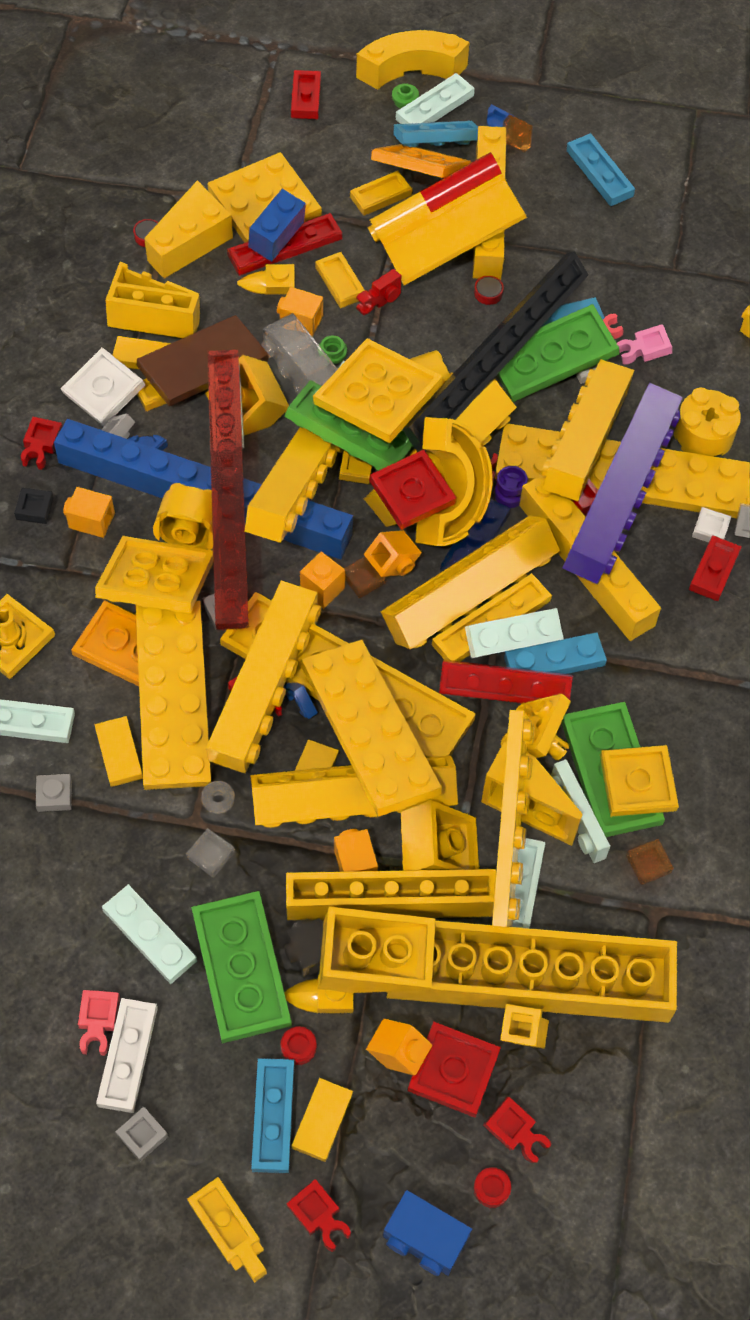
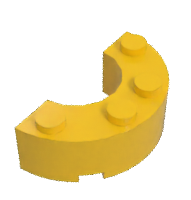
(466, 473)

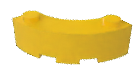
(406, 51)

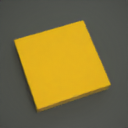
(639, 780)

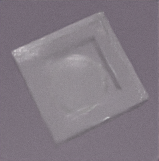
(210, 852)

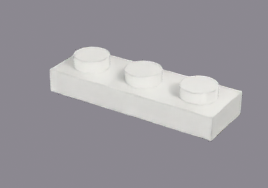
(127, 1055)

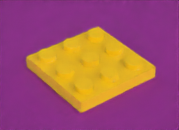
(252, 188)
(378, 390)
(155, 574)

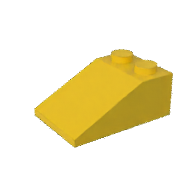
(548, 806)
(376, 952)

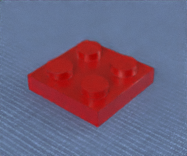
(412, 489)
(455, 1070)

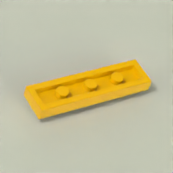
(520, 599)

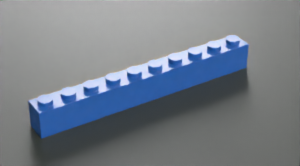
(156, 470)

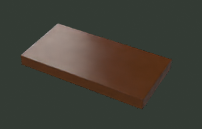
(182, 366)

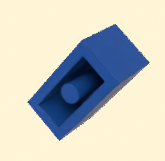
(276, 225)
(426, 1234)

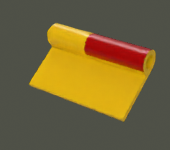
(447, 218)

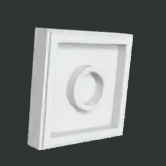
(103, 386)

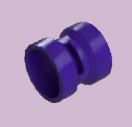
(509, 486)

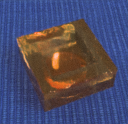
(518, 133)
(363, 577)
(649, 861)

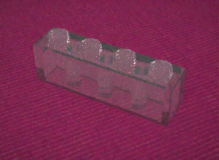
(296, 353)

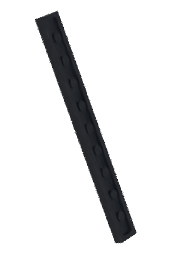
(500, 346)

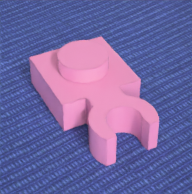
(648, 343)

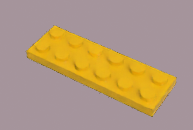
(172, 698)
(371, 728)
(514, 803)

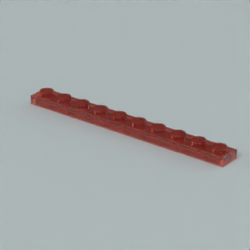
(227, 491)

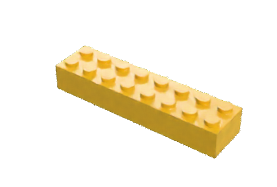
(552, 972)

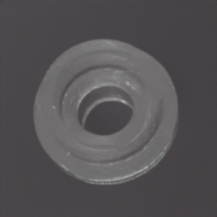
(218, 788)

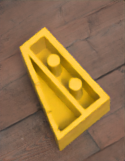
(188, 231)
(151, 306)

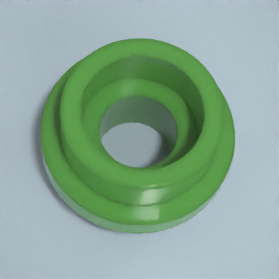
(404, 94)
(336, 344)

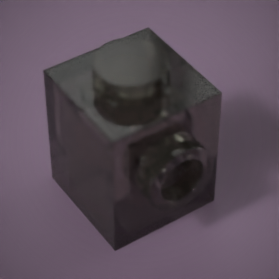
(305, 946)

